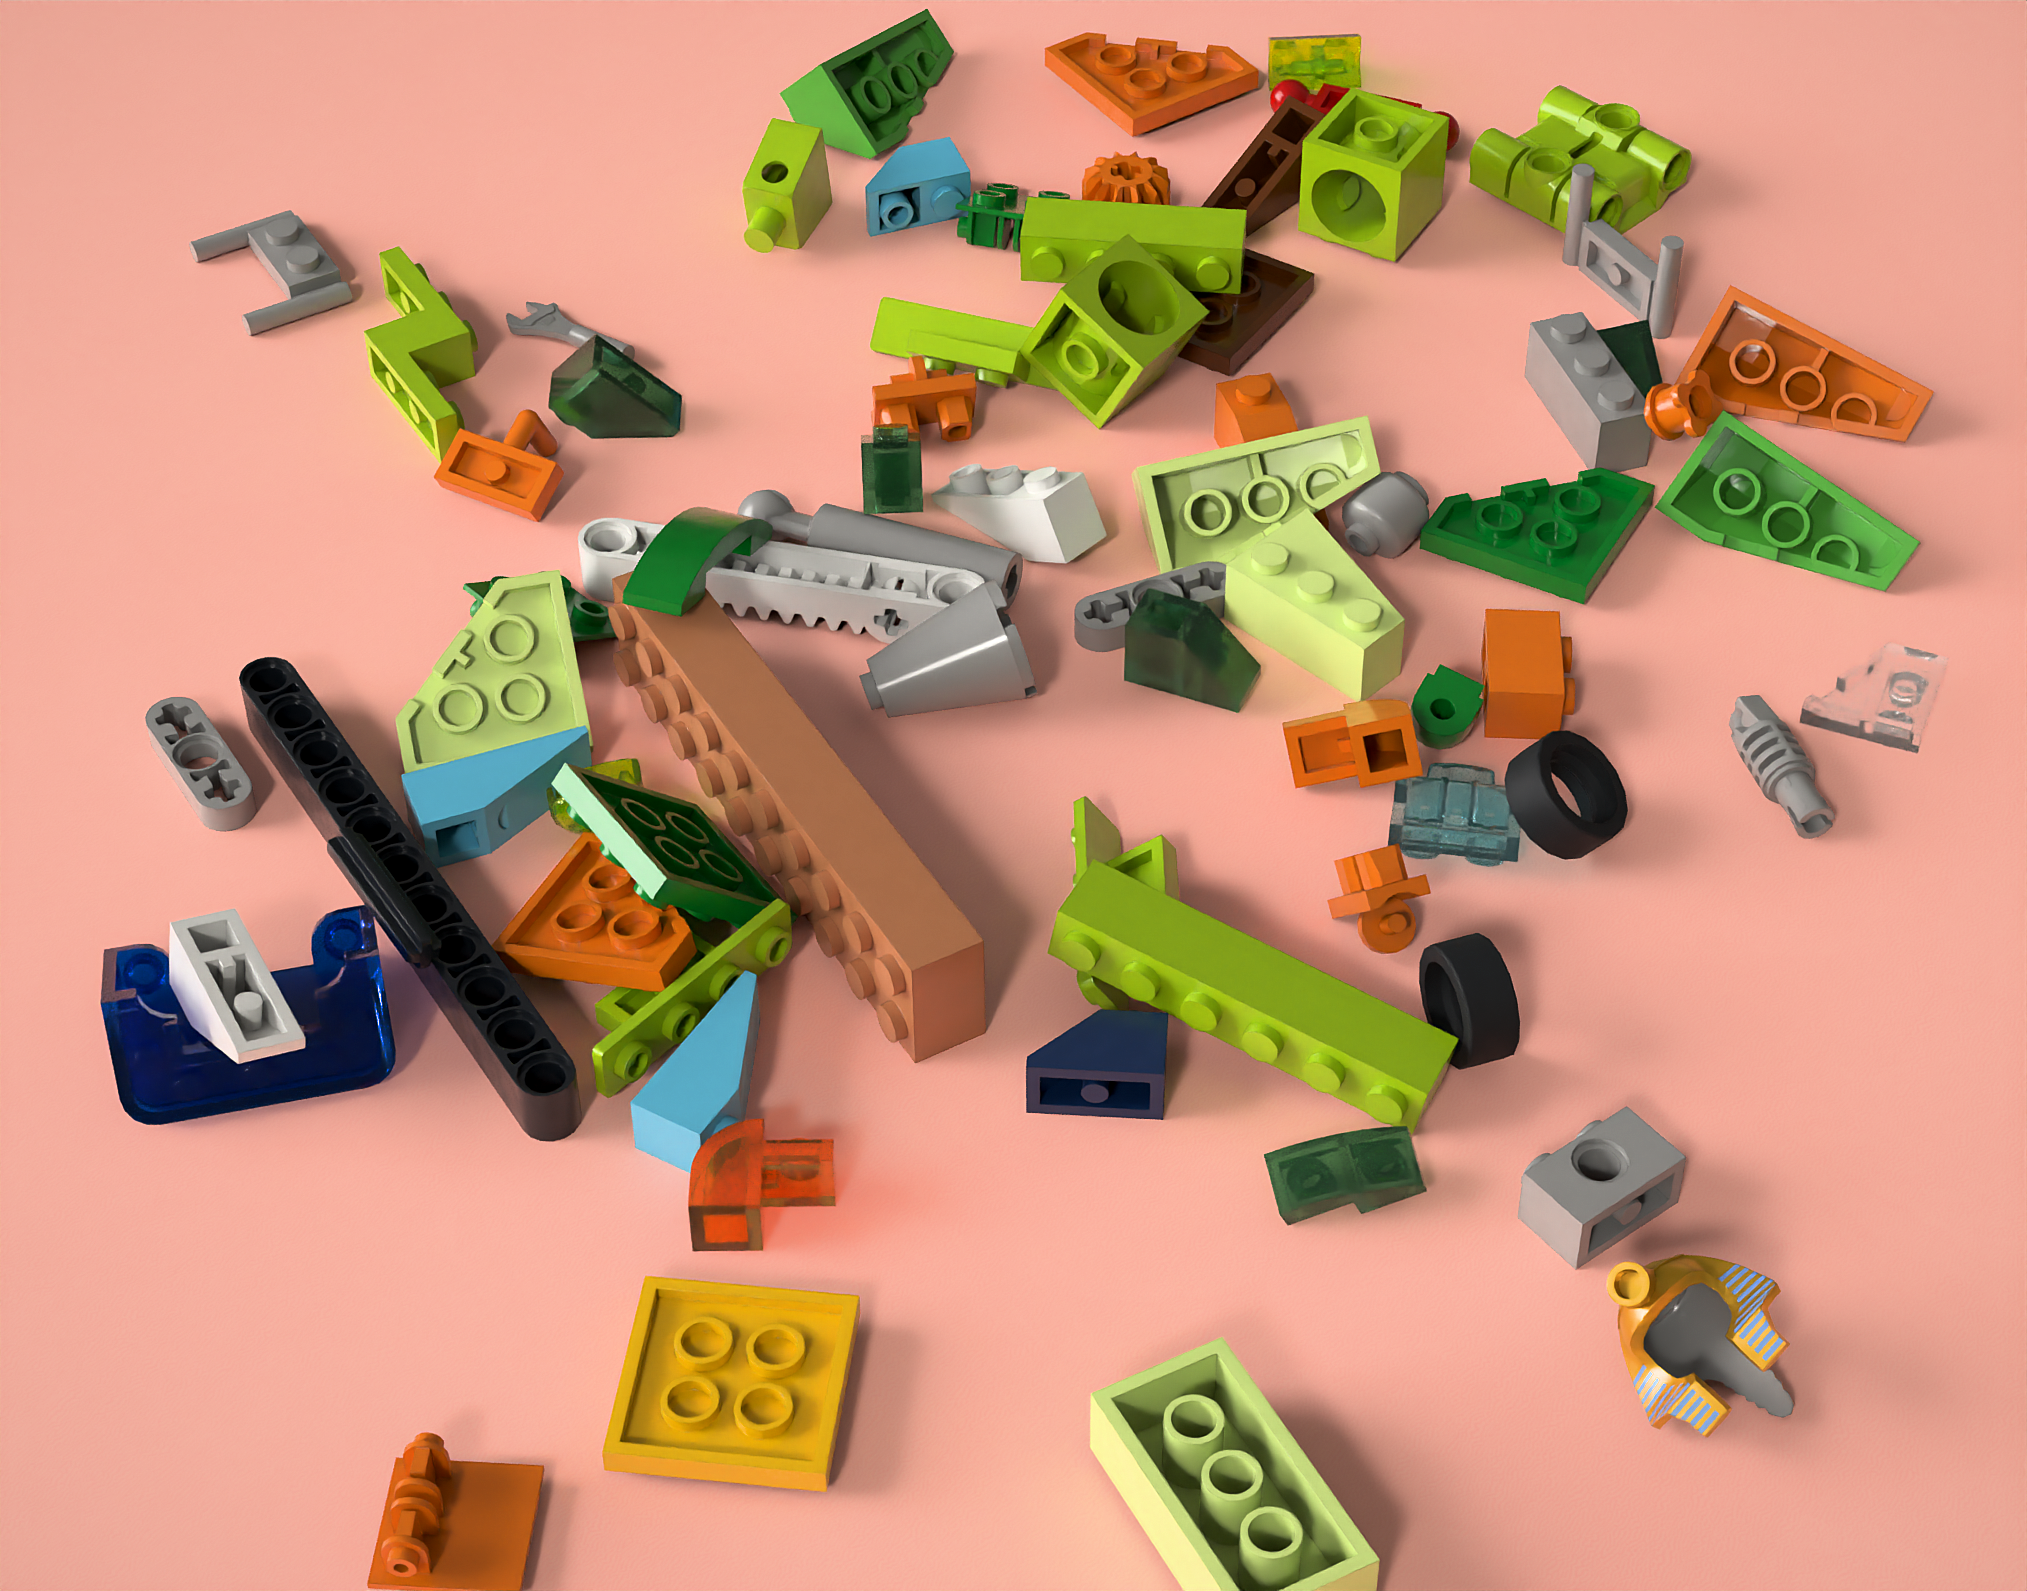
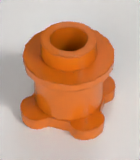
(1682, 407)

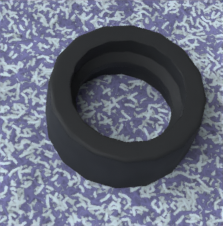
(1544, 812)
(1470, 997)

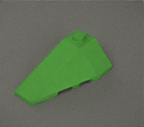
(873, 88)
(1770, 505)

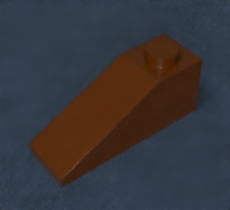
(1269, 170)

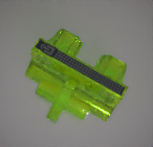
(1315, 60)

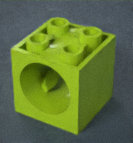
(1372, 174)
(1113, 331)

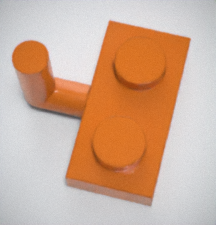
(504, 471)

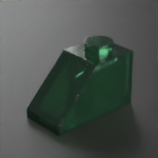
(612, 395)
(891, 470)

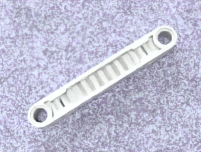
(791, 580)

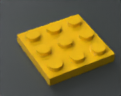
(733, 1384)

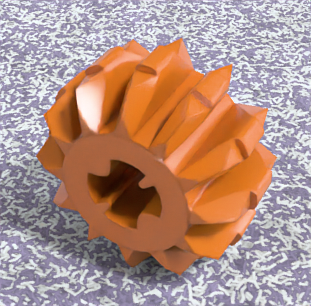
(1127, 180)

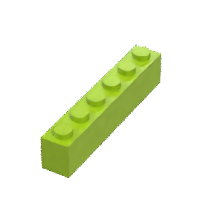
(1252, 996)

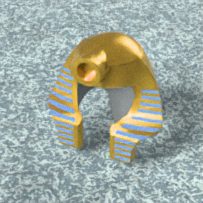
(1697, 1323)

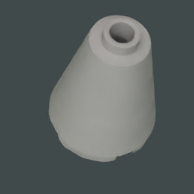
(953, 660)

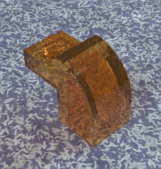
(743, 1174)

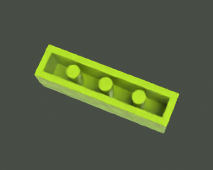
(1194, 244)

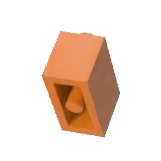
(1525, 674)

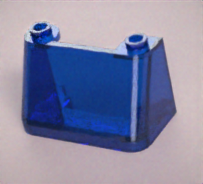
(177, 1075)

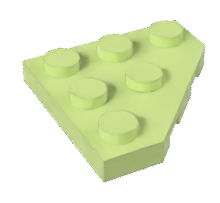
(499, 678)

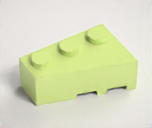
(1316, 608)

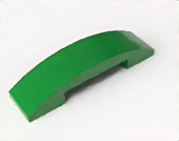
(675, 564)

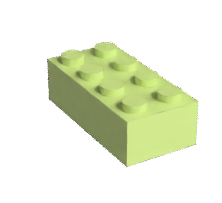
(1224, 1481)

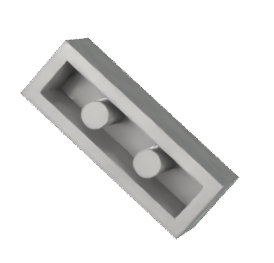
(1587, 393)

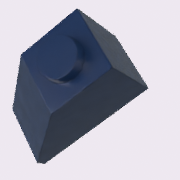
(1102, 1068)

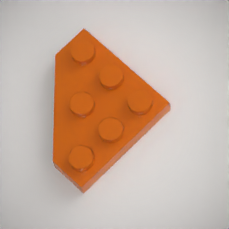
(1149, 81)
(595, 928)

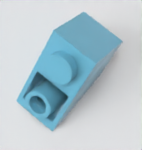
(917, 187)

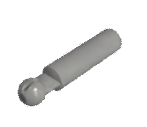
(872, 535)

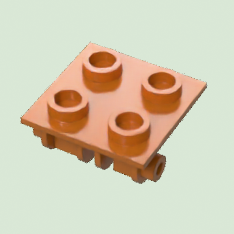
(455, 1522)

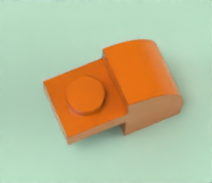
(1362, 740)

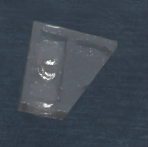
(1883, 698)

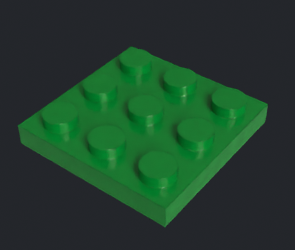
(666, 847)

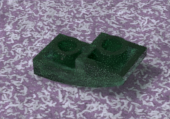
(1342, 1169)

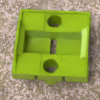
(1534, 170)

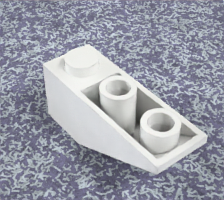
(1031, 512)

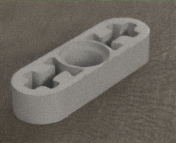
(1103, 615)
(200, 784)

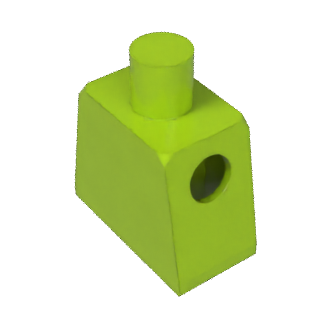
(786, 187)

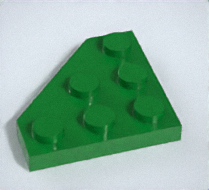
(1542, 533)

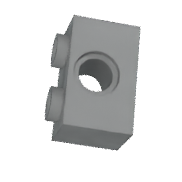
(1600, 1186)

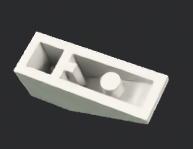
(229, 988)

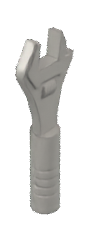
(549, 322)

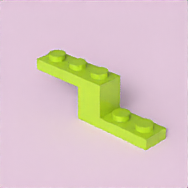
(420, 352)

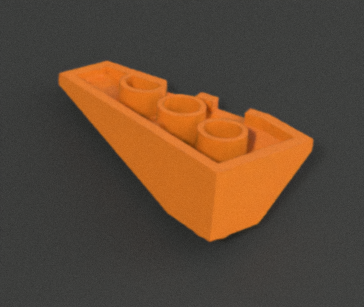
(1793, 374)

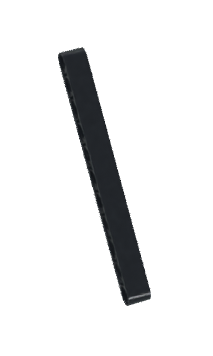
(468, 977)

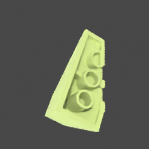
(1238, 494)

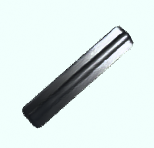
(384, 898)

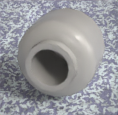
(1385, 515)

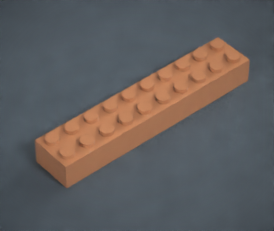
(807, 822)

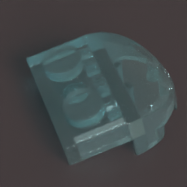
(1455, 814)

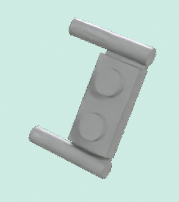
(292, 260)
(1619, 266)

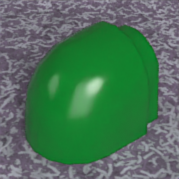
(1445, 708)

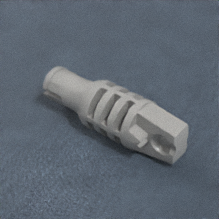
(1779, 765)

